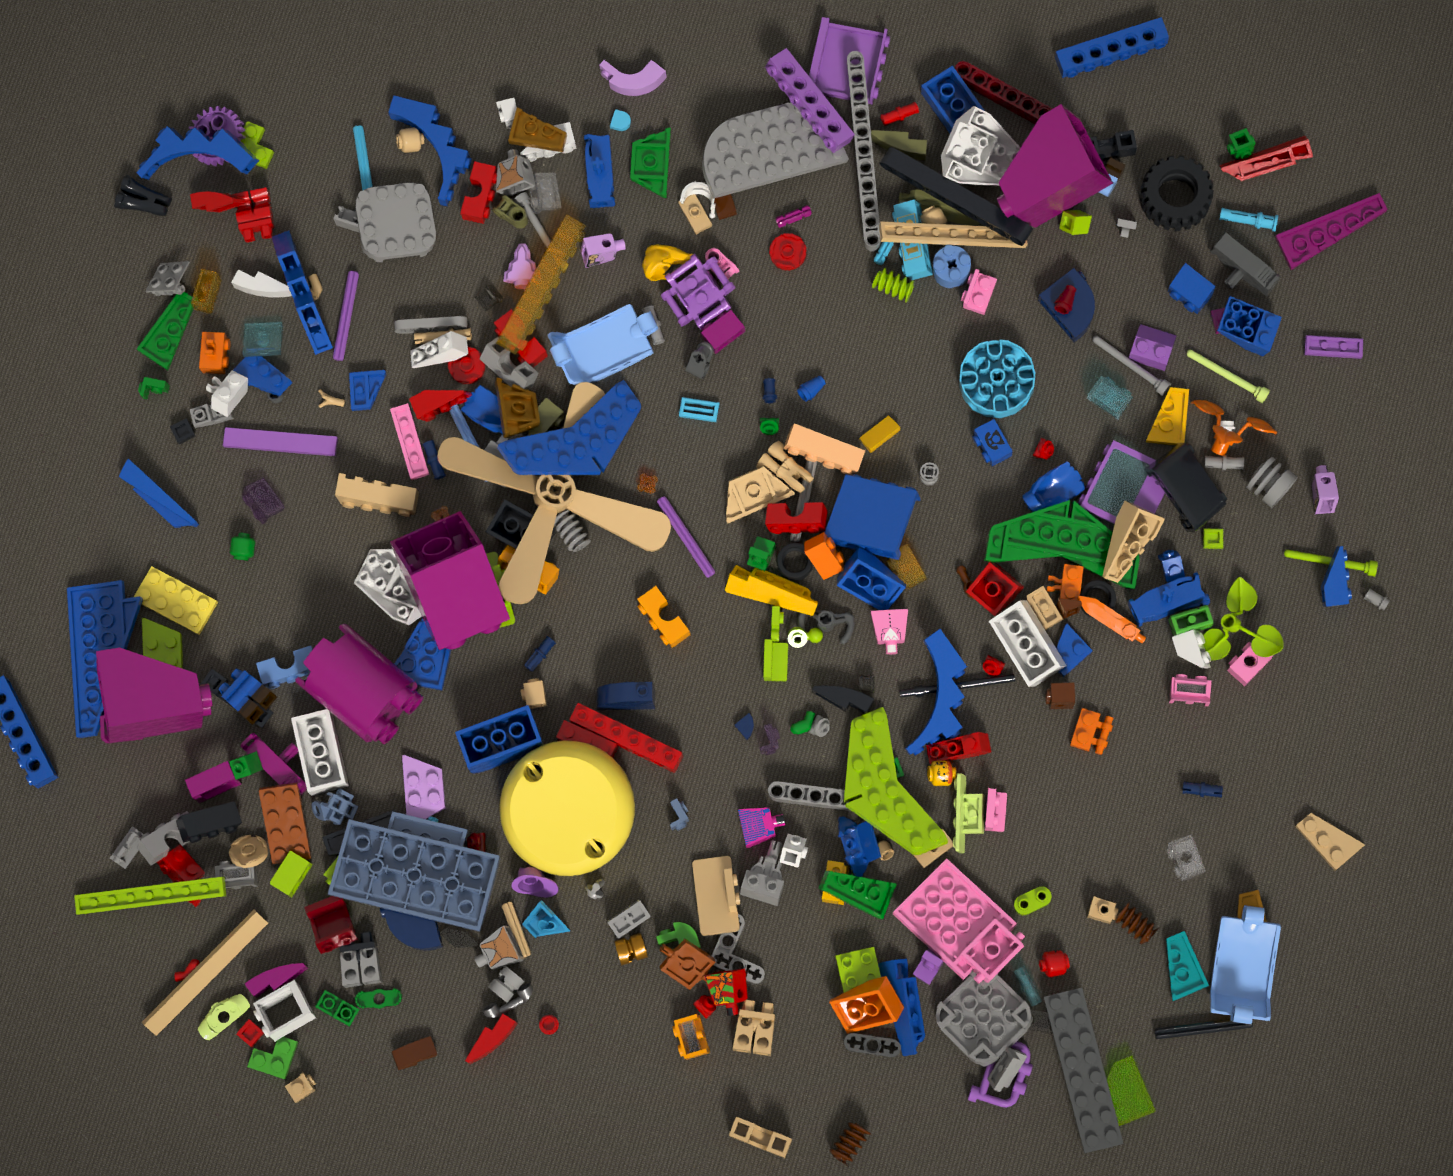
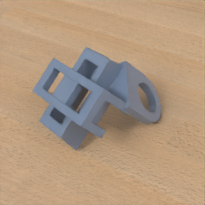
(328, 810)

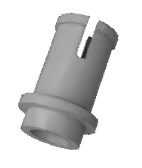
(1377, 599)

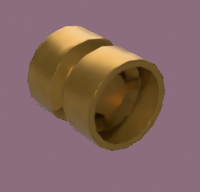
(631, 949)

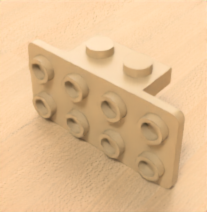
(716, 895)

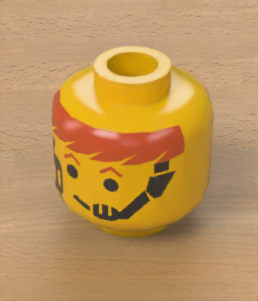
(941, 773)

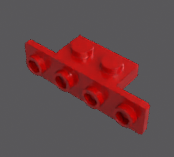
(181, 868)

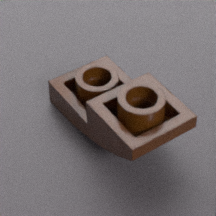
(414, 1052)

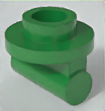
(769, 425)

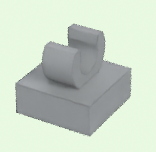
(1126, 226)

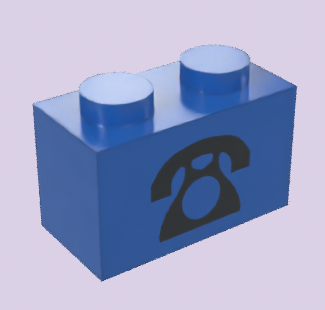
(992, 443)

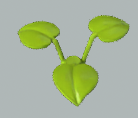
(1242, 597)

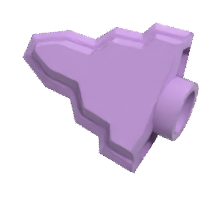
(521, 268)

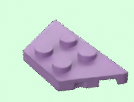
(422, 788)

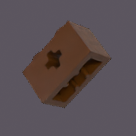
(1061, 696)

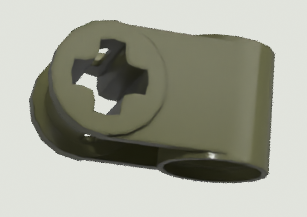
(508, 210)

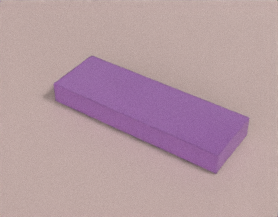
(1333, 346)

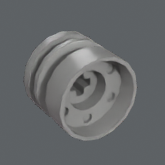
(1271, 482)

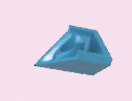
(544, 922)

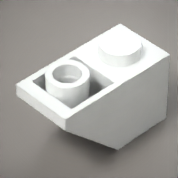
(1191, 648)

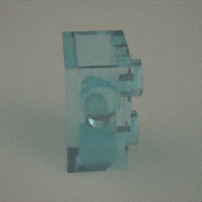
(1110, 397)

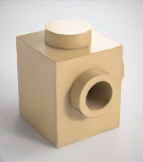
(534, 693)

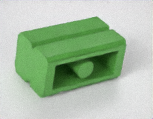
(1191, 620)

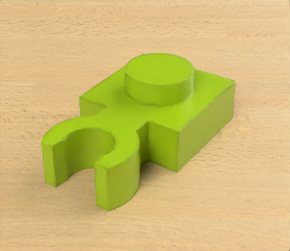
(777, 619)

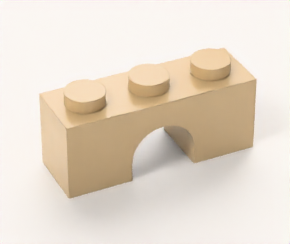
(760, 1137)

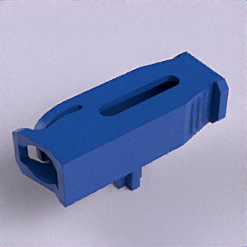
(599, 171)
(1166, 599)

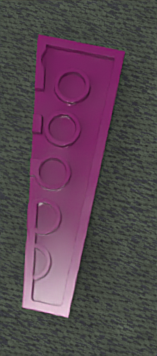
(1317, 235)

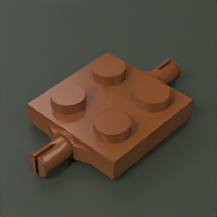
(686, 963)

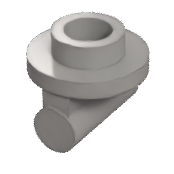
(820, 726)
(593, 890)

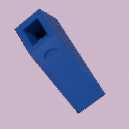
(1334, 586)

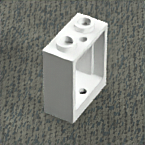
(274, 998)

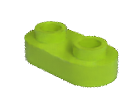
(1032, 900)

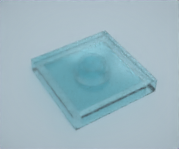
(262, 339)

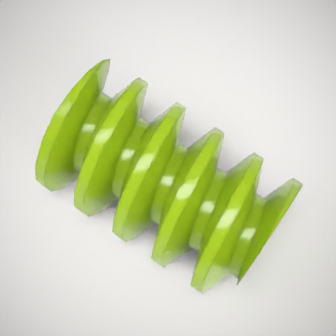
(893, 284)

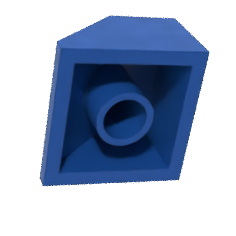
(1191, 289)

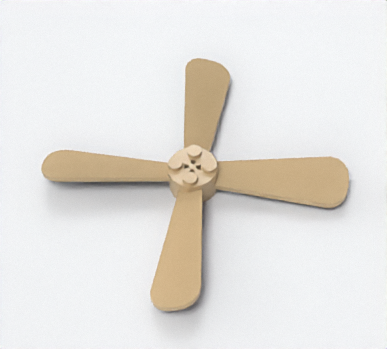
(522, 576)

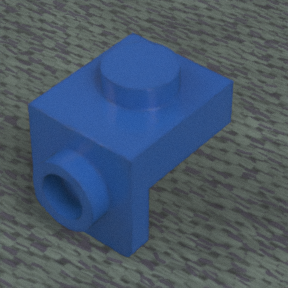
(1171, 565)

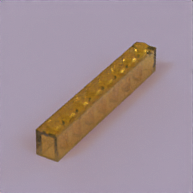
(540, 285)

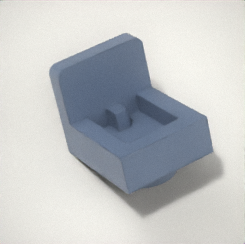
(680, 809)

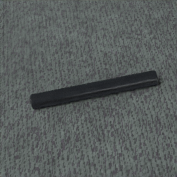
(1199, 1028)

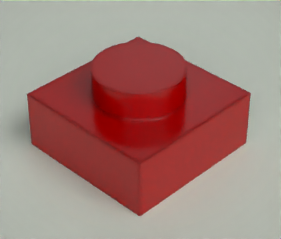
(250, 1033)

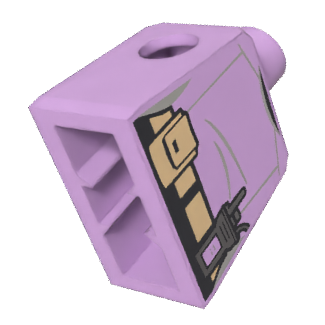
(600, 249)
(1324, 491)

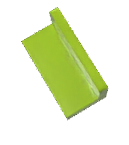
(775, 661)
(290, 874)

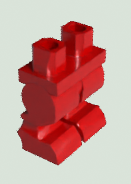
(255, 219)

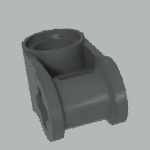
(700, 360)

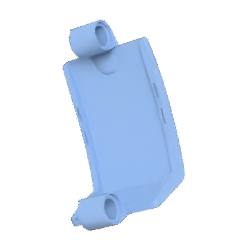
(603, 345)
(1244, 966)

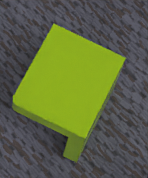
(1075, 222)

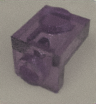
(772, 735)

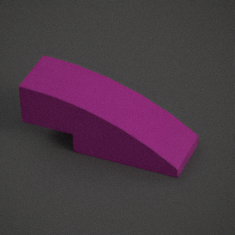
(274, 978)

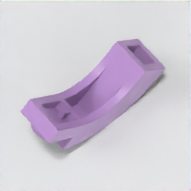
(633, 84)

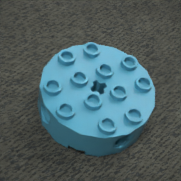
(992, 361)

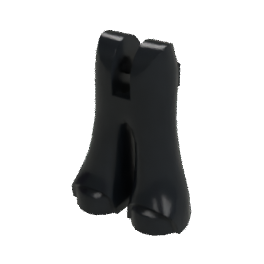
(133, 188)

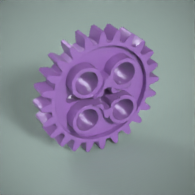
(215, 116)

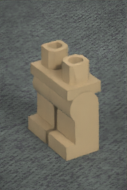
(755, 1022)

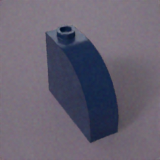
(1080, 317)
(626, 696)
(413, 930)

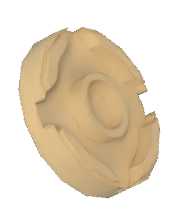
(248, 851)

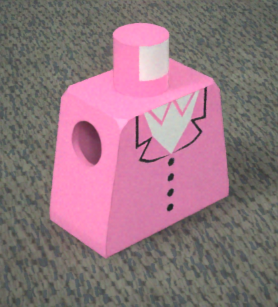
(890, 628)

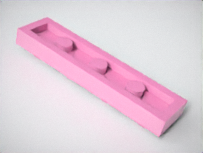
(409, 441)

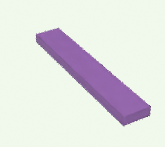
(280, 441)

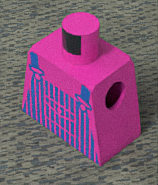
(759, 825)

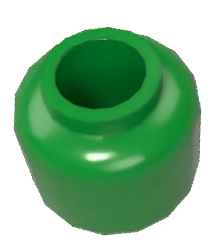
(242, 547)

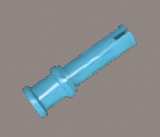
(1258, 219)

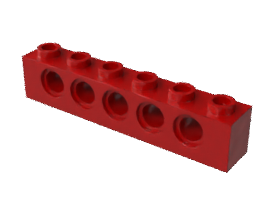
(627, 738)

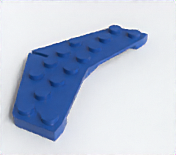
(577, 447)

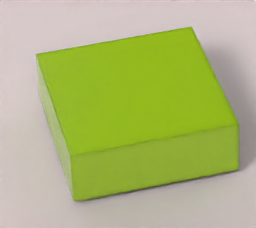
(1212, 538)

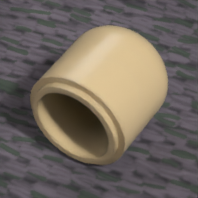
(885, 847)

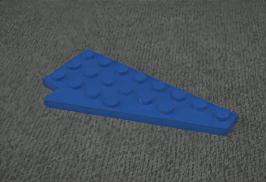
(97, 621)

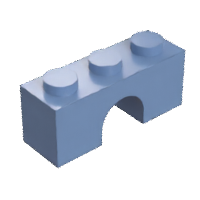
(273, 675)

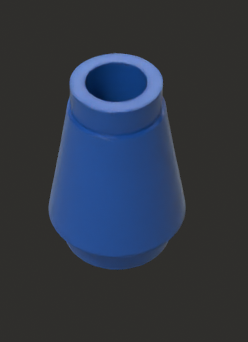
(810, 388)

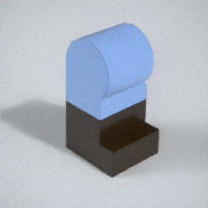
(1115, 170)

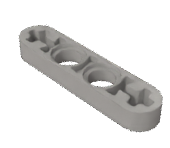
(430, 324)

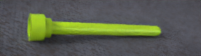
(1368, 567)

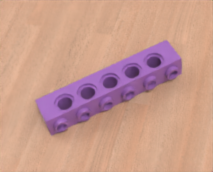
(809, 91)

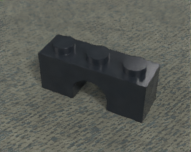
(1120, 145)

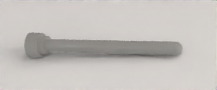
(524, 201)
(1160, 385)

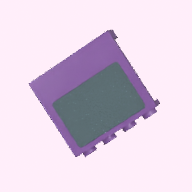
(1119, 480)

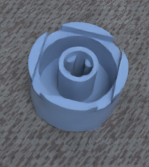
(947, 257)

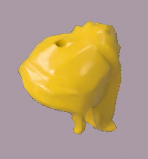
(660, 258)

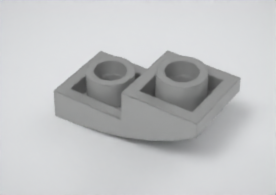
(206, 416)

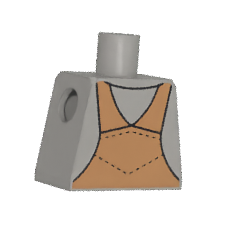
(514, 174)
(499, 949)

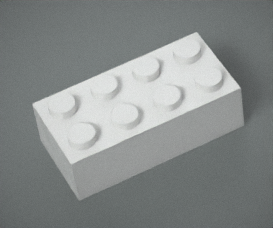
(1027, 643)
(319, 752)

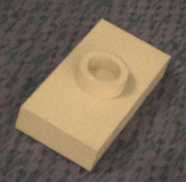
(695, 214)
(927, 858)

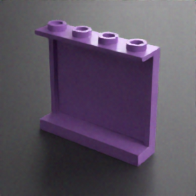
(830, 59)

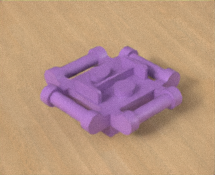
(698, 291)

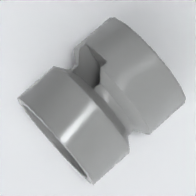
(506, 984)

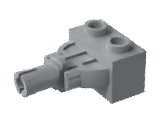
(765, 881)

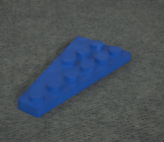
(424, 660)

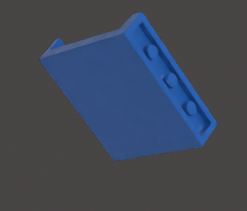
(871, 515)

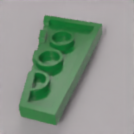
(167, 332)
(860, 892)

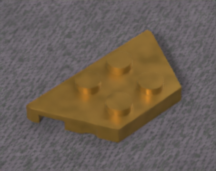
(517, 408)

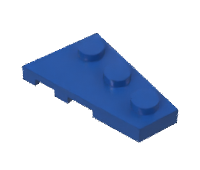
(263, 375)

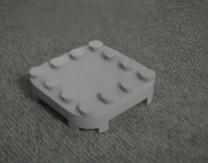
(395, 221)
(984, 1018)

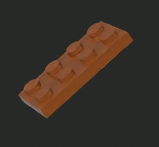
(284, 821)

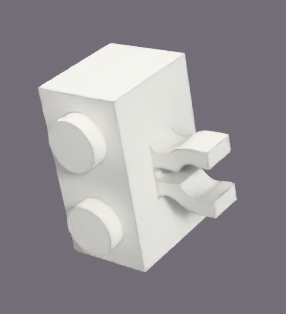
(227, 393)

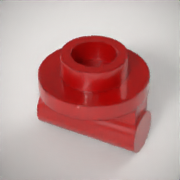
(1044, 449)
(993, 666)
(705, 1006)

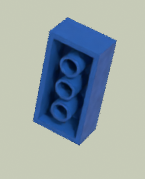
(949, 97)

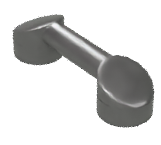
(493, 1010)

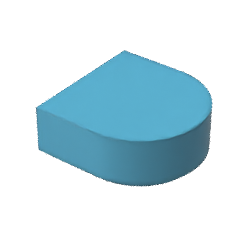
(620, 121)

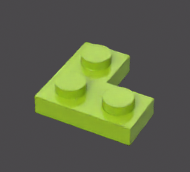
(253, 136)

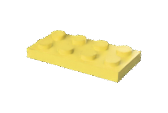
(176, 600)

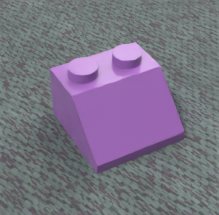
(1152, 347)

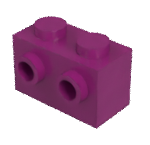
(722, 331)

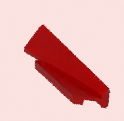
(1269, 159)

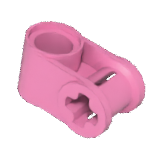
(725, 264)

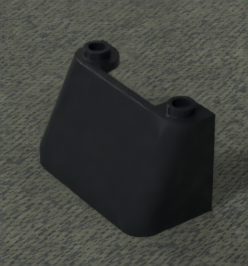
(1187, 486)

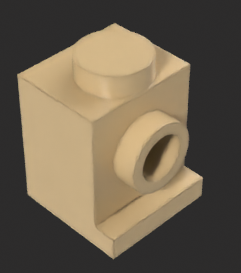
(1096, 914)

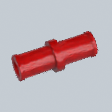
(899, 113)

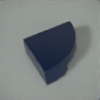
(745, 726)

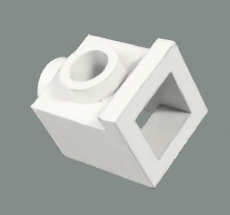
(507, 111)

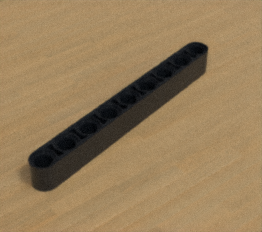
(955, 196)

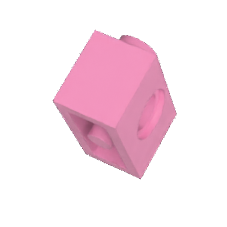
(1243, 672)

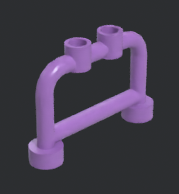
(1018, 1088)

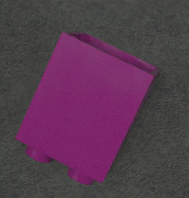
(1052, 170)
(451, 581)
(148, 696)

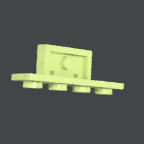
(969, 813)

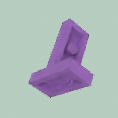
(928, 967)

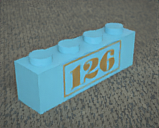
(914, 255)

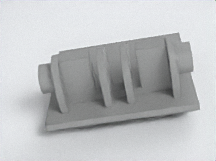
(167, 279)

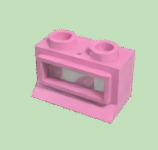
(1190, 690)

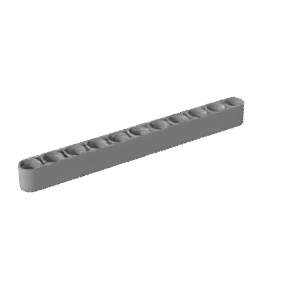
(863, 142)

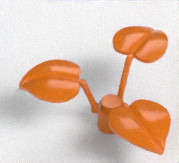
(1224, 437)

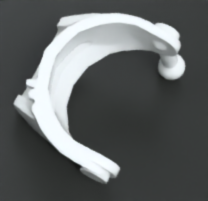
(698, 188)

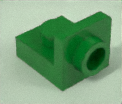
(156, 386)

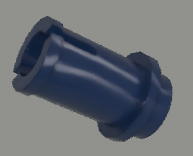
(769, 391)

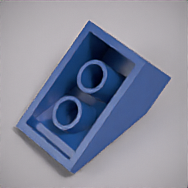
(870, 580)

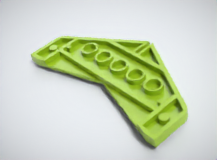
(883, 799)

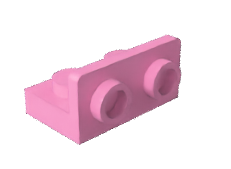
(979, 292)
(995, 811)

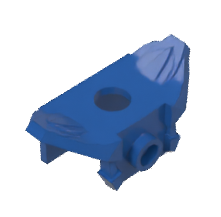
(859, 844)

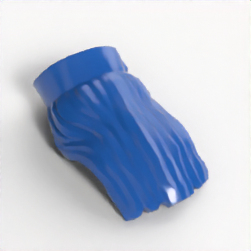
(483, 409)
(1054, 487)

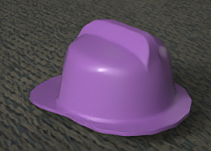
(533, 882)

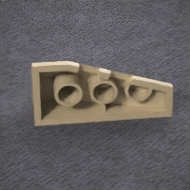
(1130, 534)

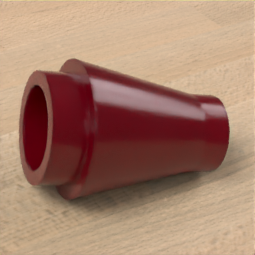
(1065, 301)

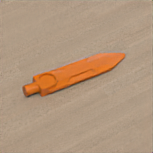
(1111, 618)

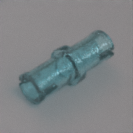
(1028, 986)

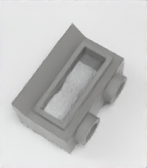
(236, 876)

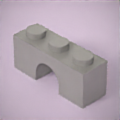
(499, 362)
(154, 846)

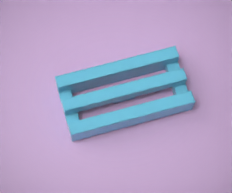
(701, 410)

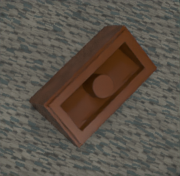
(725, 207)
(1068, 607)

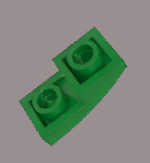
(337, 1008)

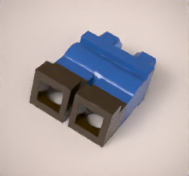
(241, 691)

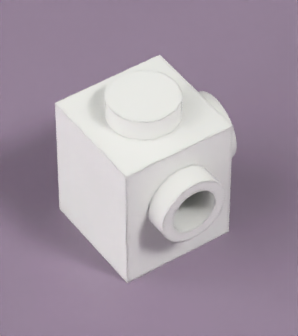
(793, 850)

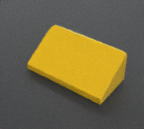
(879, 434)

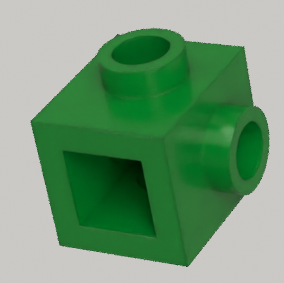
(1241, 144)

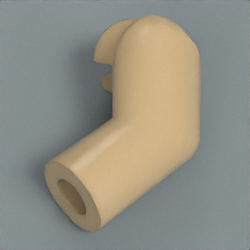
(316, 288)

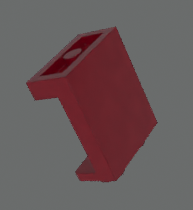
(331, 923)

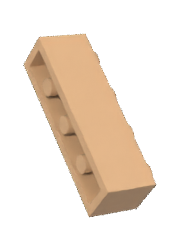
(823, 449)

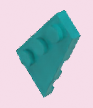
(1184, 967)

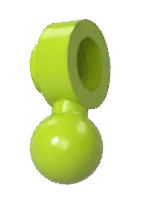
(815, 635)

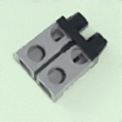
(364, 955)

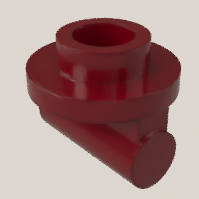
(477, 842)

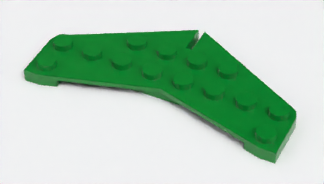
(1053, 534)

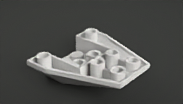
(977, 150)
(386, 585)

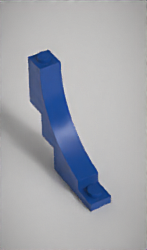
(301, 292)

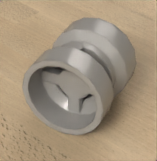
(929, 477)

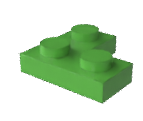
(277, 1062)

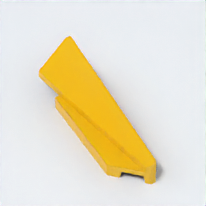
(770, 589)

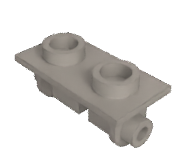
(127, 848)

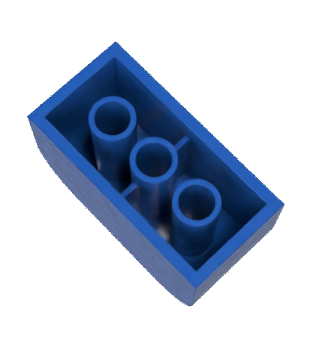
(499, 740)

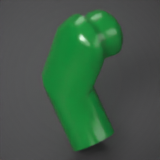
(803, 725)

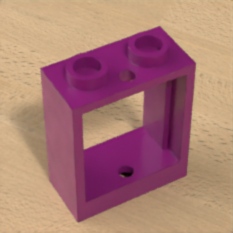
(212, 782)

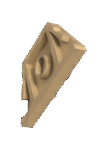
(753, 492)

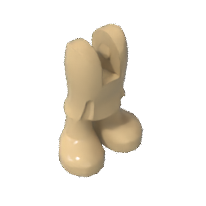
(788, 471)

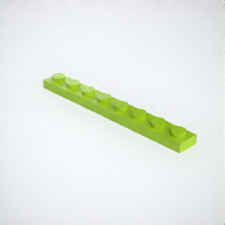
(150, 895)

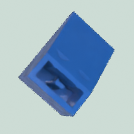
(1249, 326)

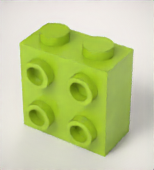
(857, 968)

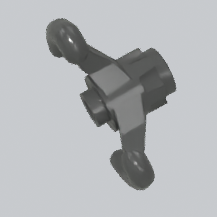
(826, 621)

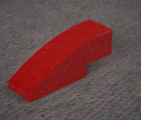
(215, 201)
(491, 1039)

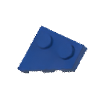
(365, 388)
(1072, 649)

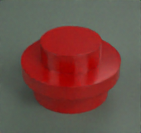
(548, 1024)

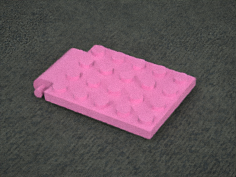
(960, 924)

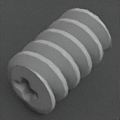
(570, 532)

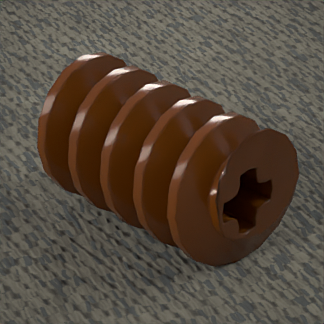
(1136, 924)
(849, 1143)

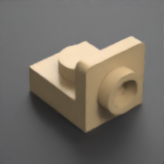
(301, 1087)

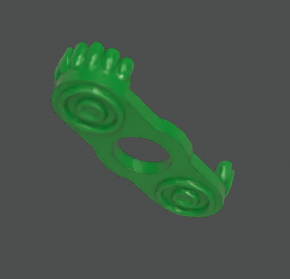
(366, 999)

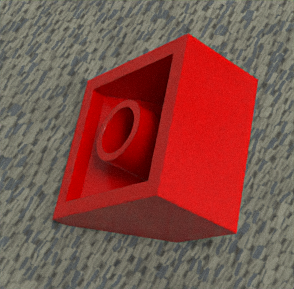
(994, 588)

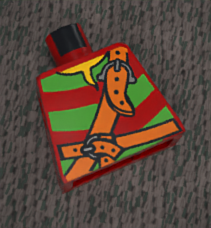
(728, 989)

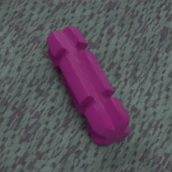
(793, 216)

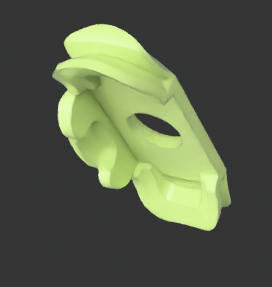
(234, 1007)

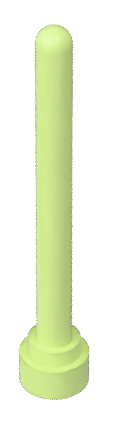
(1259, 392)

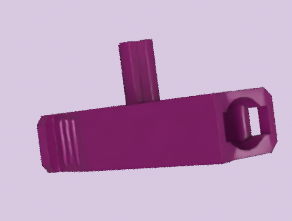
(273, 764)

